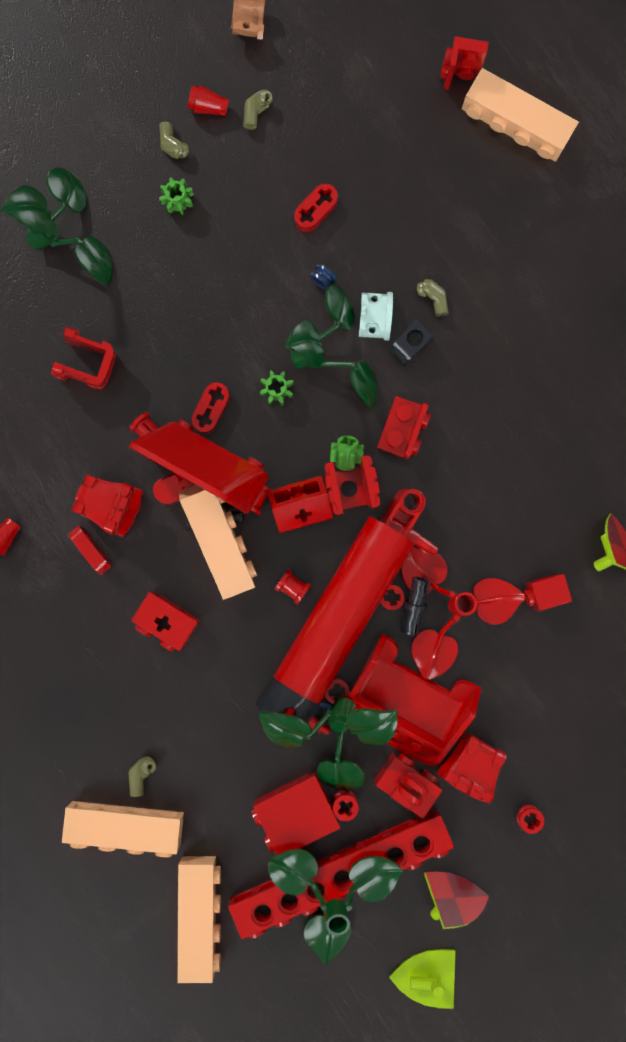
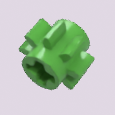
(175, 188)
(281, 382)
(346, 453)

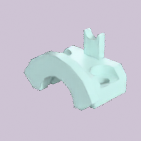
(376, 315)

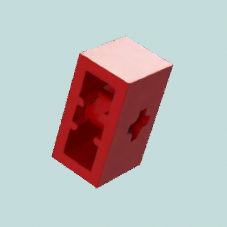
(300, 504)
(157, 607)

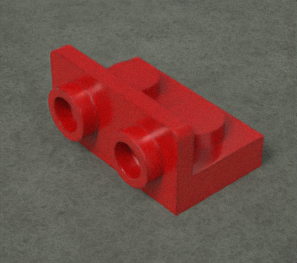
(463, 60)
(403, 427)

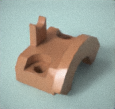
(249, 15)

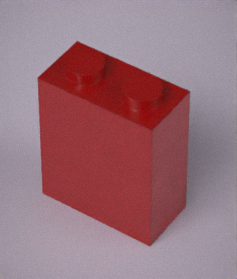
(295, 814)

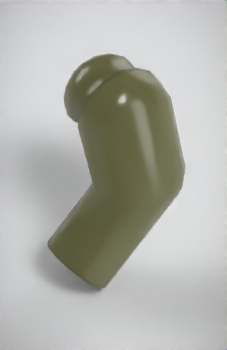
(254, 106)
(170, 144)
(436, 293)
(138, 773)

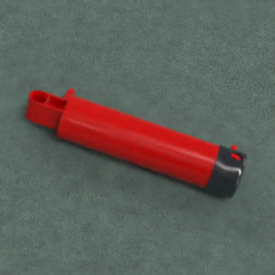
(344, 611)

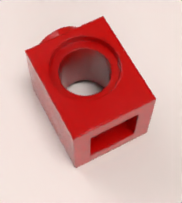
(547, 592)

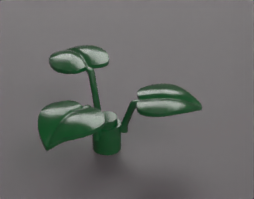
(31, 210)
(308, 351)
(370, 725)
(328, 932)

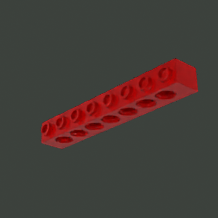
(254, 924)

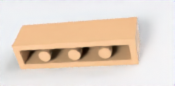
(518, 115)
(217, 541)
(122, 828)
(198, 919)

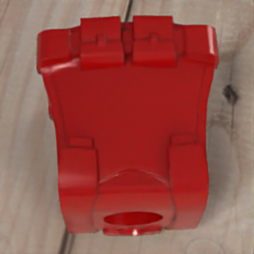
(63, 372)
(362, 477)
(108, 504)
(473, 768)

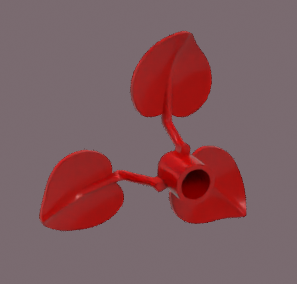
(492, 597)

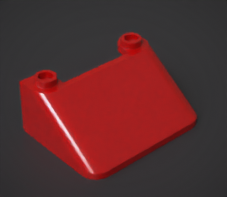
(204, 463)
(427, 713)

